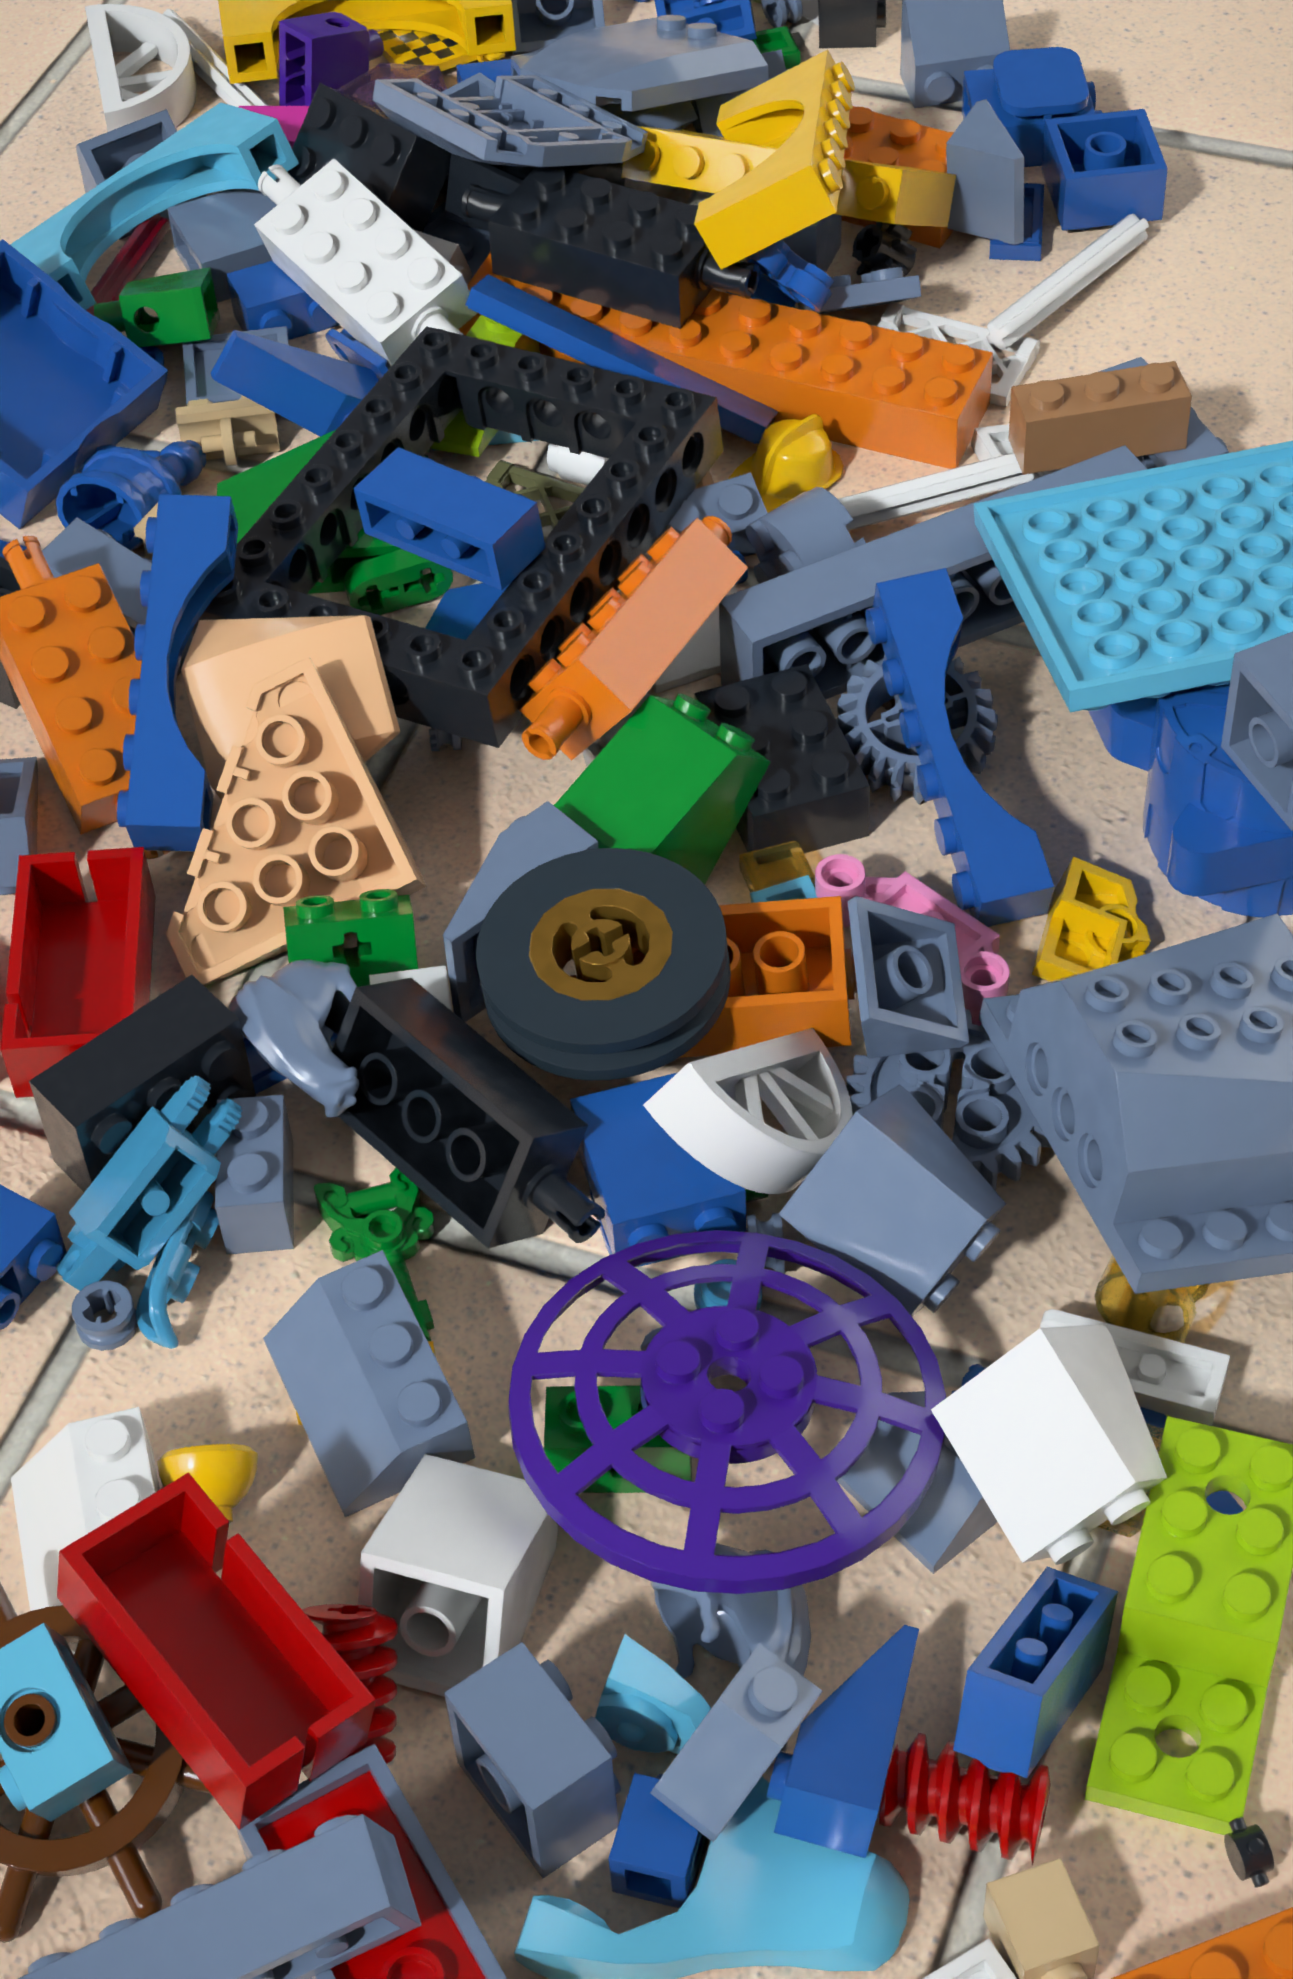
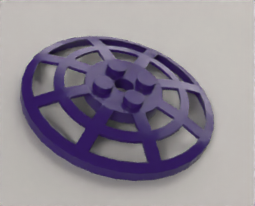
(724, 1424)

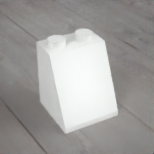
(1054, 1440)
(456, 1570)

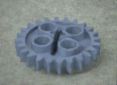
(991, 1115)

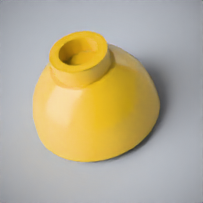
(219, 1469)

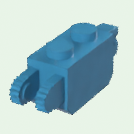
(147, 1186)

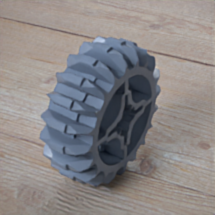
(880, 743)

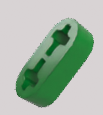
(397, 582)

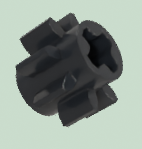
(884, 248)

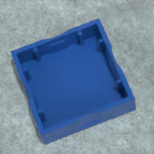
(62, 386)

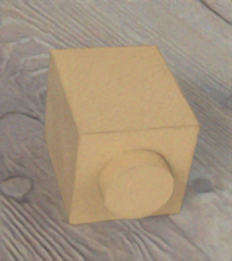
(1041, 1924)

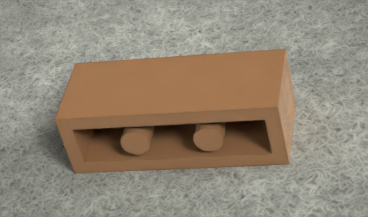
(1094, 413)

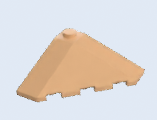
(290, 826)

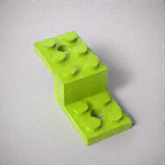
(1198, 1630)

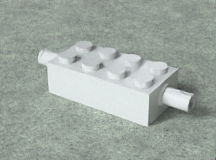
(360, 260)

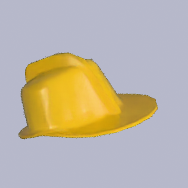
(792, 460)

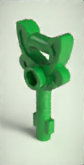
(392, 1231)

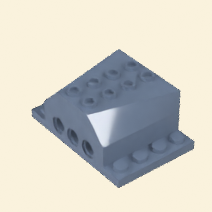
(1170, 1100)

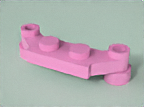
(981, 969)

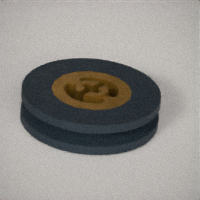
(615, 1014)

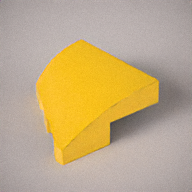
(1089, 923)

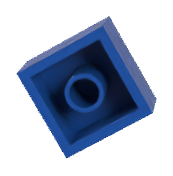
(1103, 169)

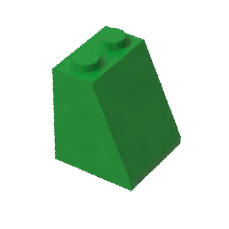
(668, 785)

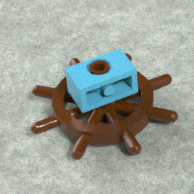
(65, 1755)

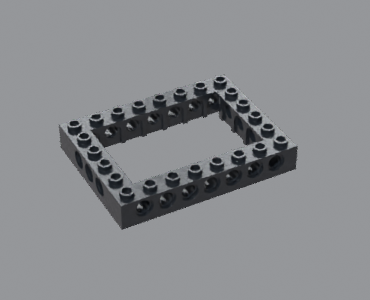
(657, 452)

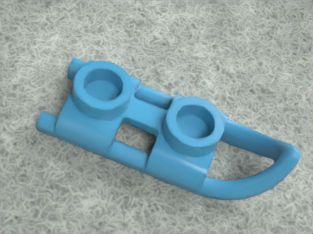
(173, 1274)

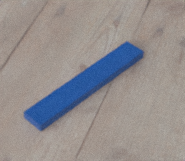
(611, 352)

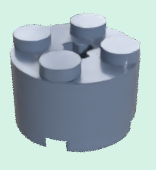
(800, 533)

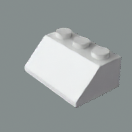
(74, 1487)

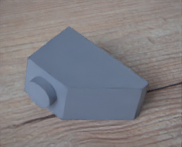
(736, 1742)

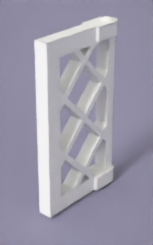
(1009, 369)

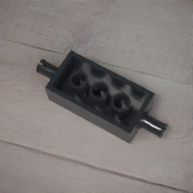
(604, 245)
(459, 1116)

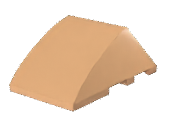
(237, 653)

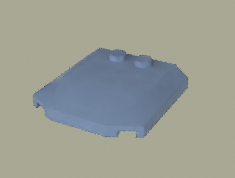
(647, 63)
(519, 126)

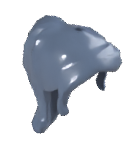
(287, 1027)
(736, 1623)

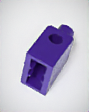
(324, 51)

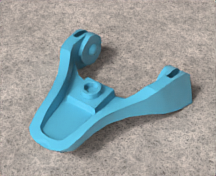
(757, 1892)

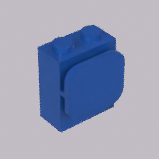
(1028, 89)
(645, 1176)

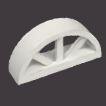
(146, 37)
(718, 1116)

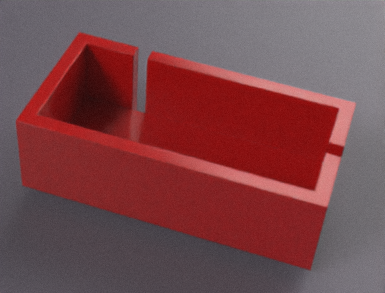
(74, 960)
(214, 1661)

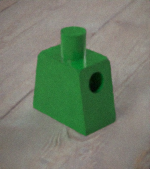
(183, 304)

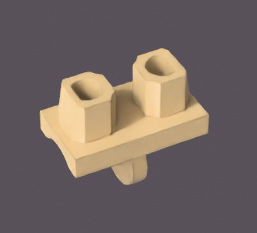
(229, 428)

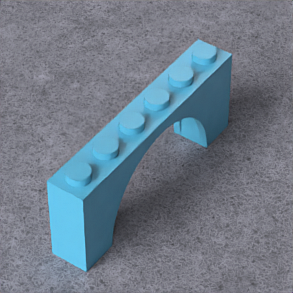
(209, 155)

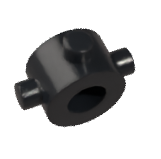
(1249, 1852)

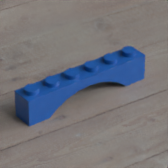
(191, 563)
(994, 854)

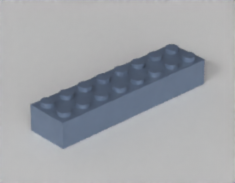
(821, 609)

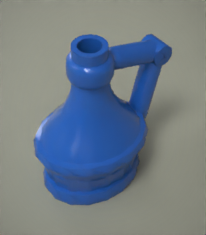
(125, 484)

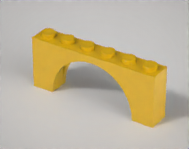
(252, 26)
(800, 183)
(869, 189)

